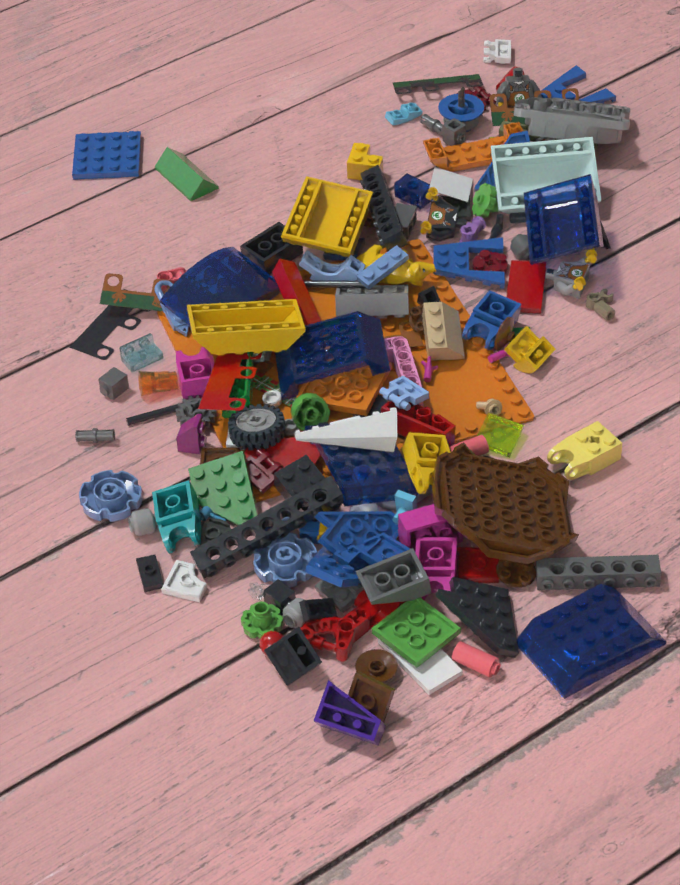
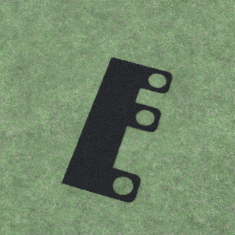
(91, 339)

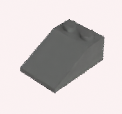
(395, 579)

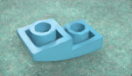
(406, 113)

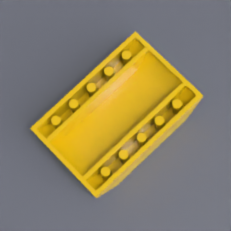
(327, 217)
(246, 326)

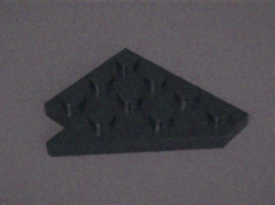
(484, 611)

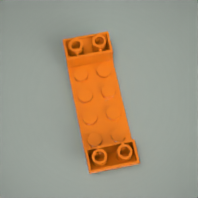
(466, 154)

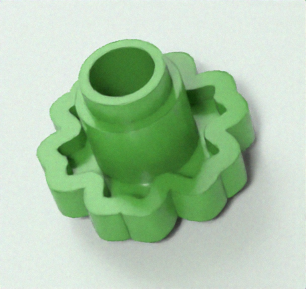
(485, 200)
(261, 619)

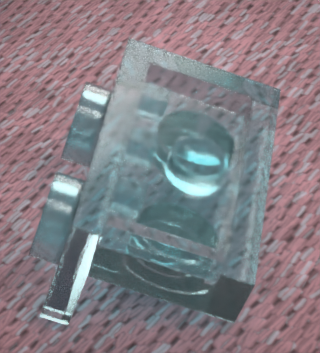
(140, 353)

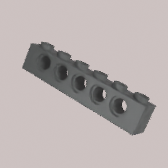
(590, 571)

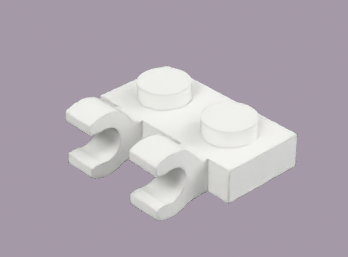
(498, 51)

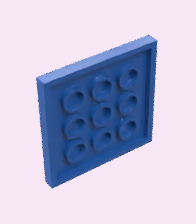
(107, 155)

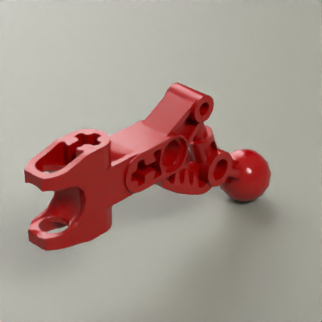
(345, 629)

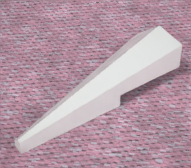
(368, 432)

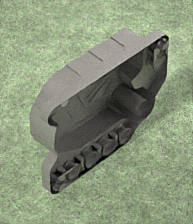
(573, 119)

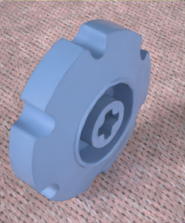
(110, 495)
(284, 560)

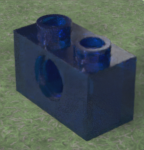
(412, 191)

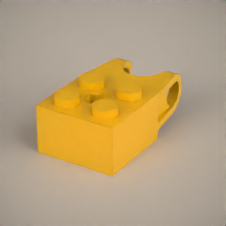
(420, 456)

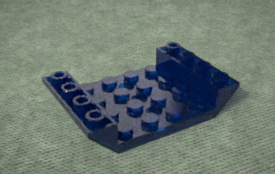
(354, 343)

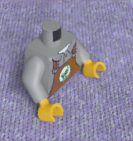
(572, 276)

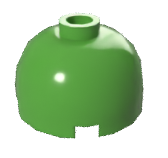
(309, 410)

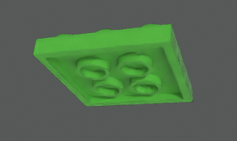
(416, 631)

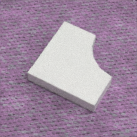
(183, 582)

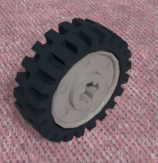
(257, 427)

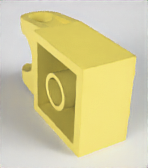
(587, 451)

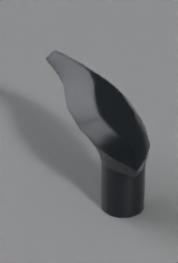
(497, 228)

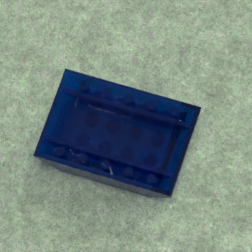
(562, 220)
(587, 639)

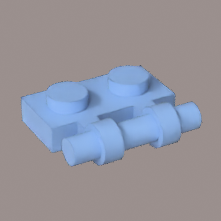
(408, 393)

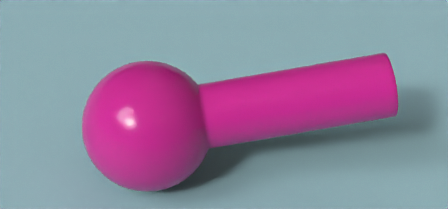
(498, 355)

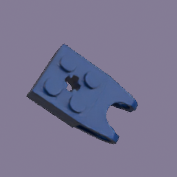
(489, 316)

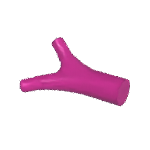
(428, 369)

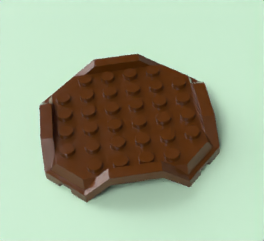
(503, 505)

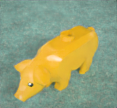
(407, 272)

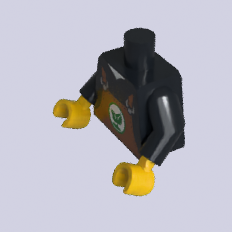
(442, 218)

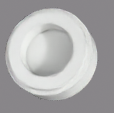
(272, 398)

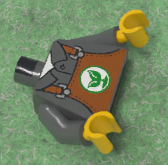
(517, 88)

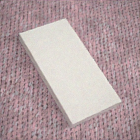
(433, 673)

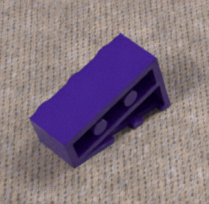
(344, 715)

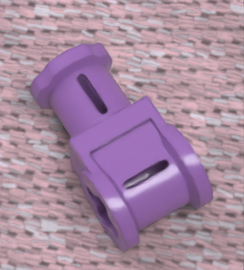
(471, 230)

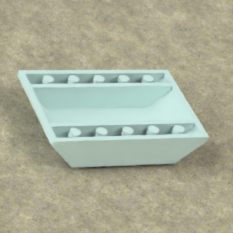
(538, 165)

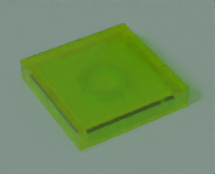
(500, 434)

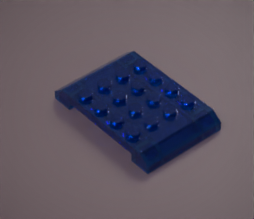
(366, 474)

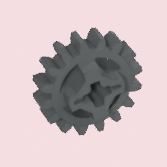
(190, 409)

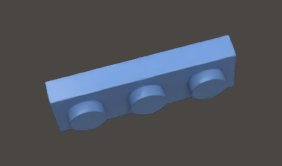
(382, 267)

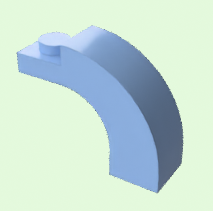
(325, 271)

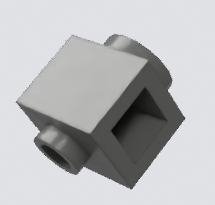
(453, 132)

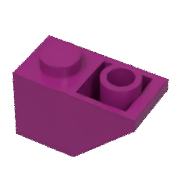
(191, 435)

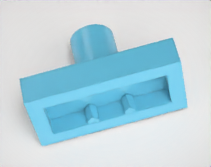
(404, 502)

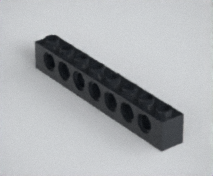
(383, 209)
(272, 517)

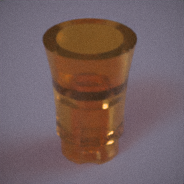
(157, 382)

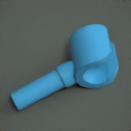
(206, 512)

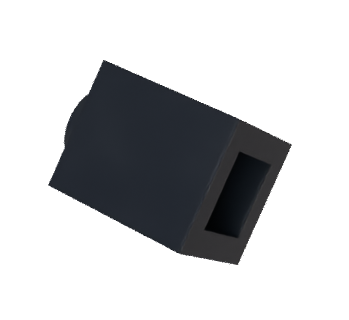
(278, 595)

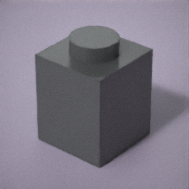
(113, 383)

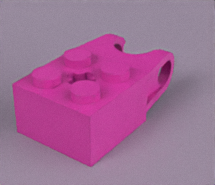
(193, 372)
(439, 559)

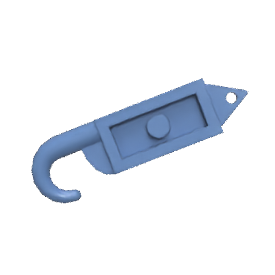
(175, 322)

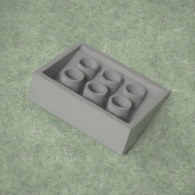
(376, 301)

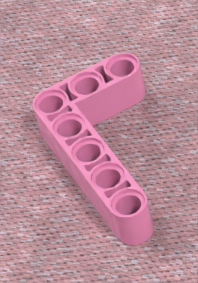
(400, 354)

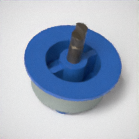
(462, 107)

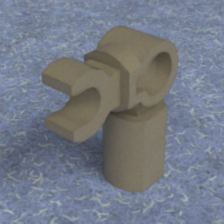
(597, 301)

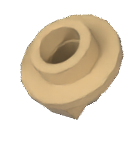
(492, 406)

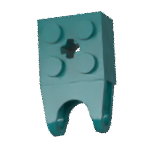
(177, 514)

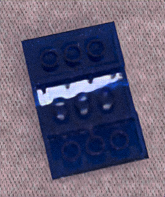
(219, 278)

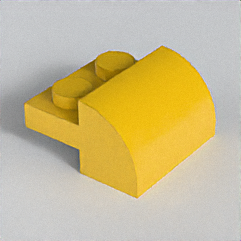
(528, 350)

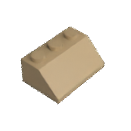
(442, 331)

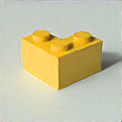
(361, 160)

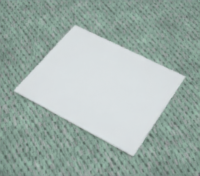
(451, 184)

